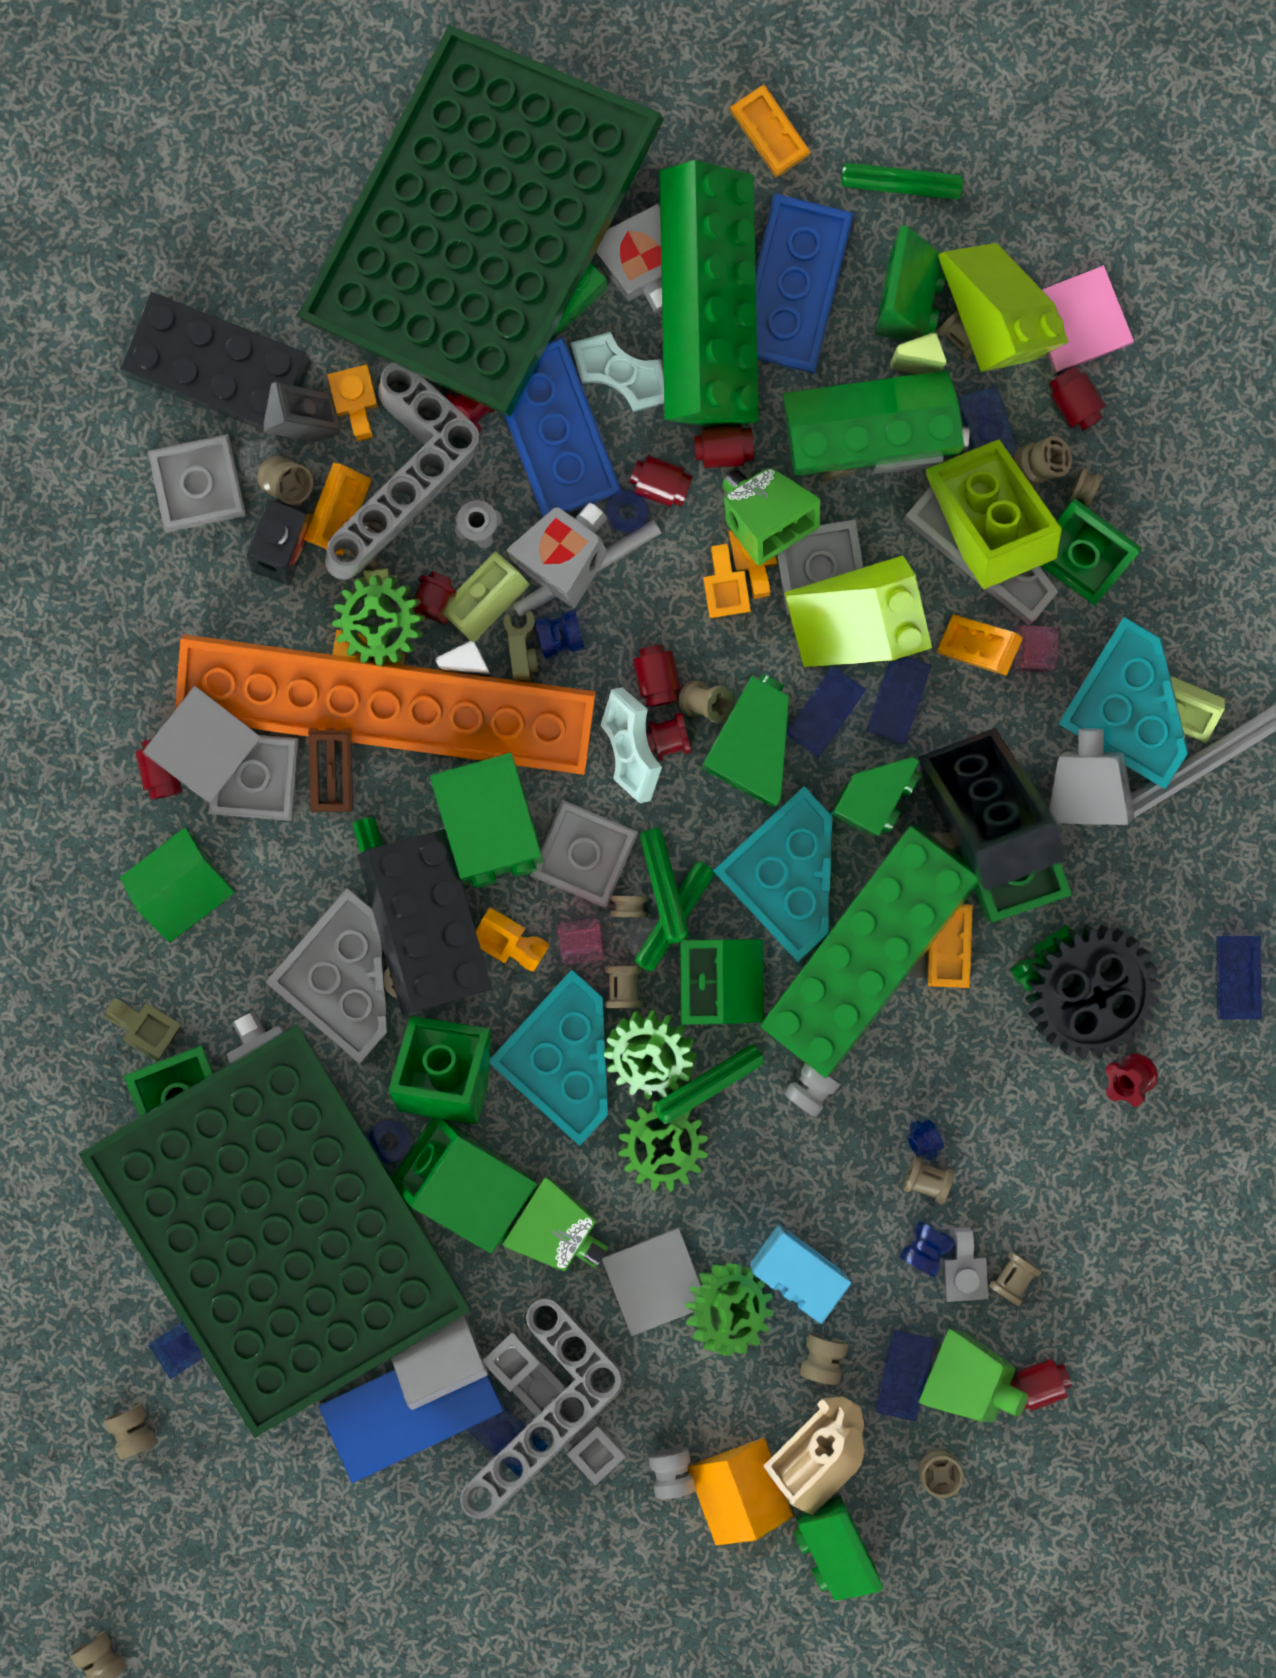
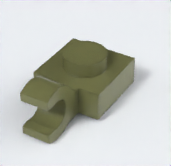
(522, 659)
(147, 1030)

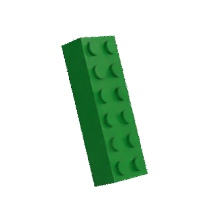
(708, 295)
(871, 950)

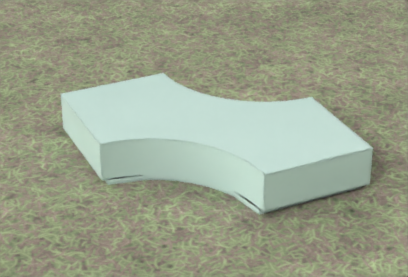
(605, 363)
(626, 728)

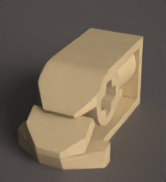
(820, 1455)

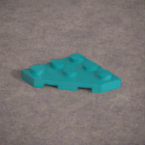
(1134, 703)
(786, 873)
(561, 1059)

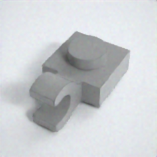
(965, 1274)

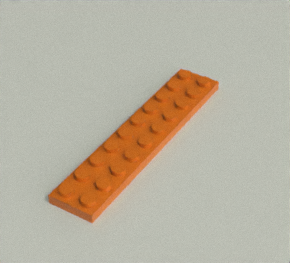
(391, 703)

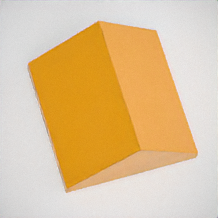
(739, 1494)

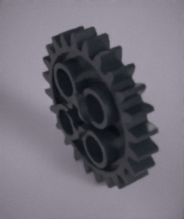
(1092, 991)

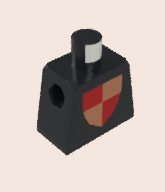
(279, 541)

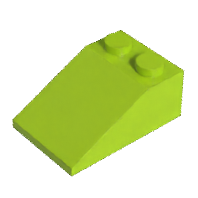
(1001, 307)
(994, 514)
(860, 616)

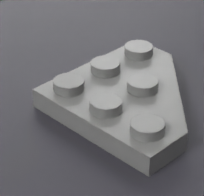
(338, 977)

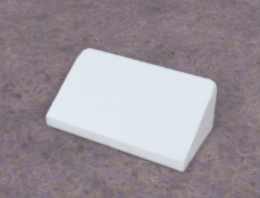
(464, 660)

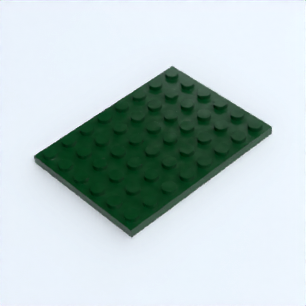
(480, 219)
(275, 1230)

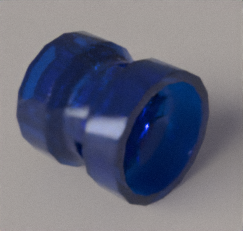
(550, 636)
(927, 1248)

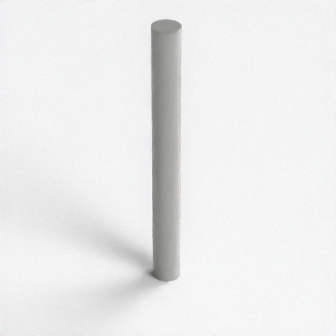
(614, 552)

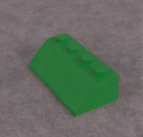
(873, 423)

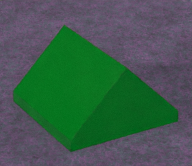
(1090, 552)
(176, 885)
(167, 1078)

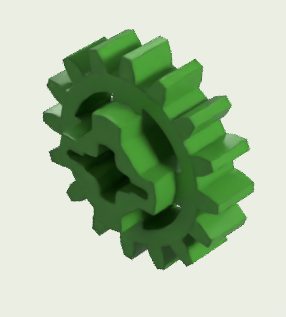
(378, 604)
(650, 1054)
(678, 1156)
(712, 1310)

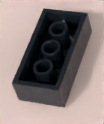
(210, 360)
(991, 809)
(424, 921)

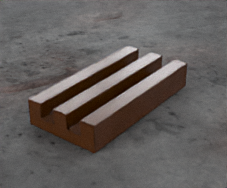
(330, 736)

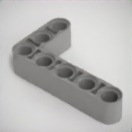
(409, 478)
(552, 1416)

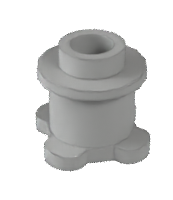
(482, 534)

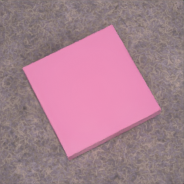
(1089, 319)

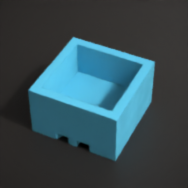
(800, 1273)

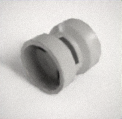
(811, 1090)
(672, 1473)

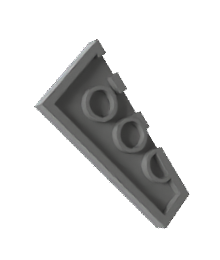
(1023, 594)

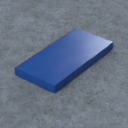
(798, 280)
(560, 437)
(379, 1429)

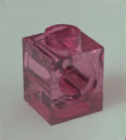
(1037, 650)
(580, 941)

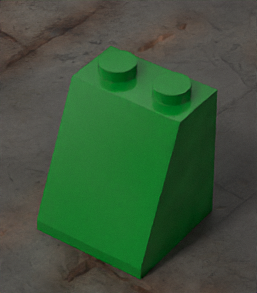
(753, 742)
(487, 820)
(463, 1184)

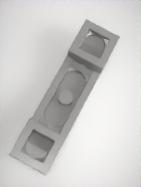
(537, 1388)

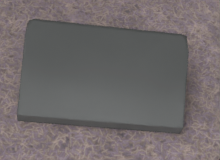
(300, 413)

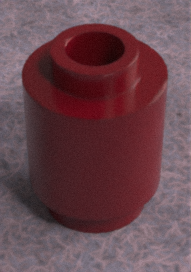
(1077, 399)
(724, 446)
(660, 481)
(657, 676)
(155, 778)
(1043, 1383)

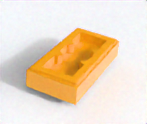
(769, 131)
(338, 502)
(979, 644)
(951, 952)

